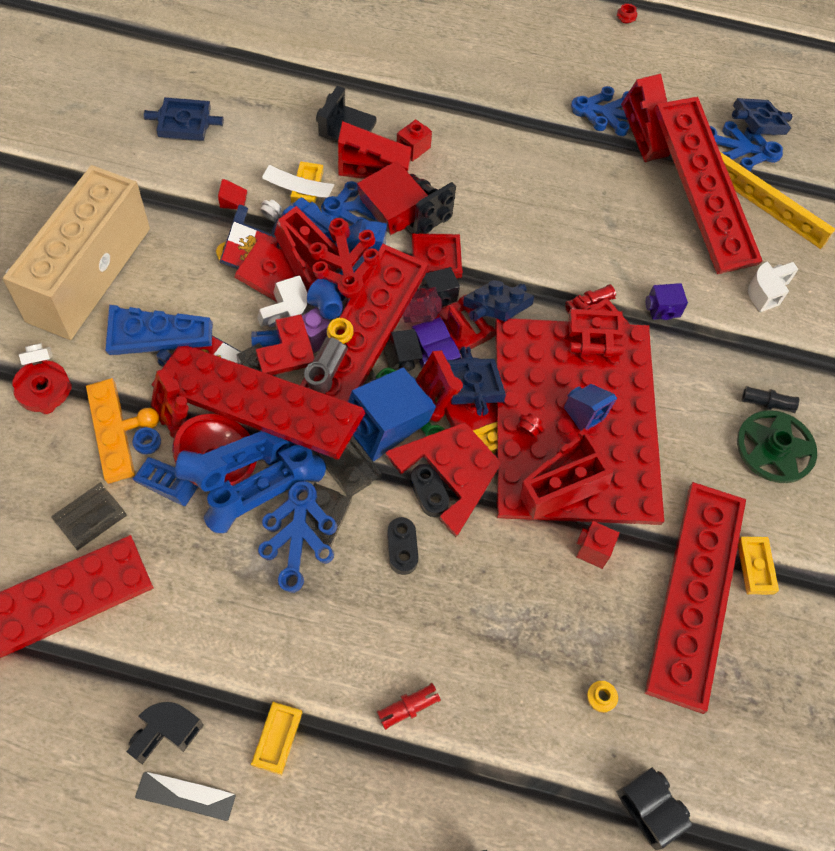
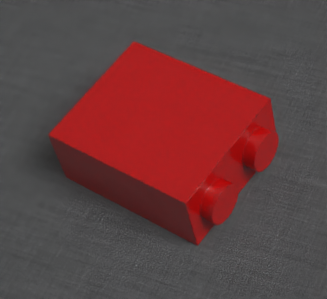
(391, 196)

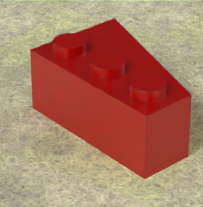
(567, 478)

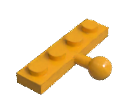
(111, 429)

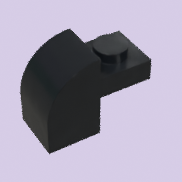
(164, 721)

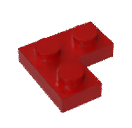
(292, 353)

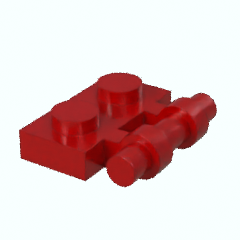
(596, 324)
(166, 403)

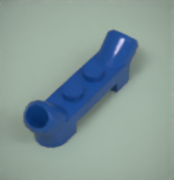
(327, 297)
(210, 468)
(233, 501)

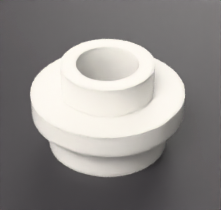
(271, 210)

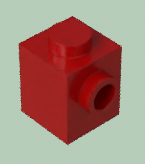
(417, 137)
(596, 544)

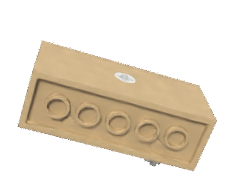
(78, 252)

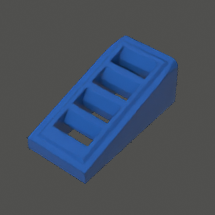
(179, 492)

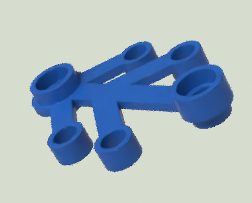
(585, 106)
(765, 150)
(339, 208)
(296, 532)

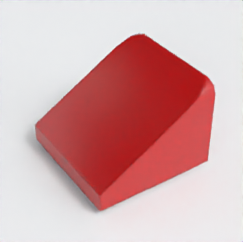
(231, 195)
(459, 324)

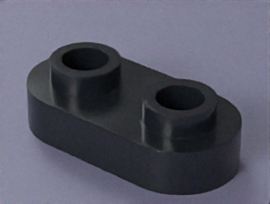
(429, 488)
(402, 544)

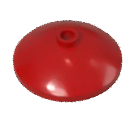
(208, 433)

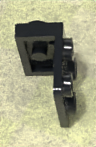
(335, 111)
(433, 210)

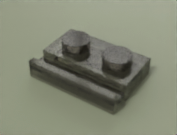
(353, 469)
(333, 505)
(88, 516)

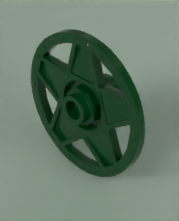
(777, 446)

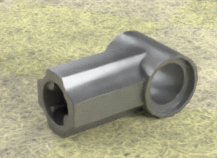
(325, 363)

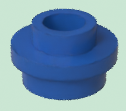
(146, 434)

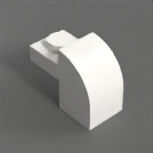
(768, 285)
(291, 301)

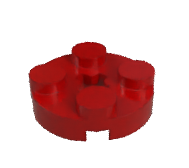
(48, 398)

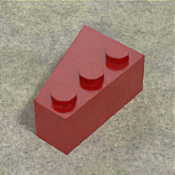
(640, 113)
(365, 152)
(295, 235)

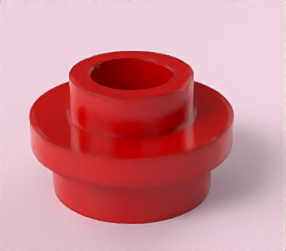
(627, 13)
(530, 424)

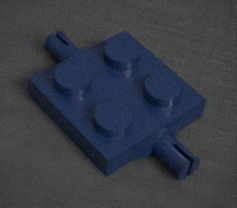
(762, 116)
(183, 118)
(498, 301)
(479, 379)

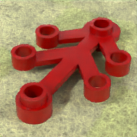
(351, 282)

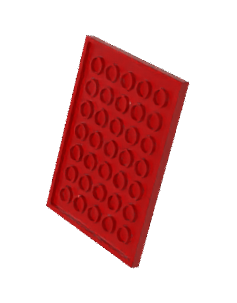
(537, 378)

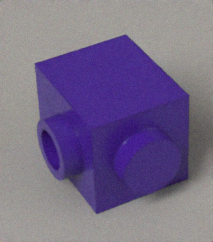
(666, 301)

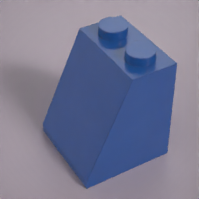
(393, 411)

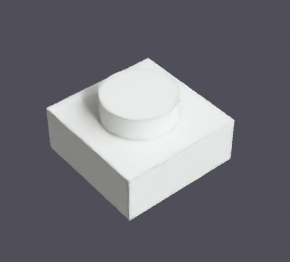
(35, 353)

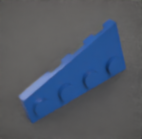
(144, 331)

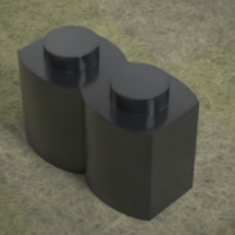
(654, 808)

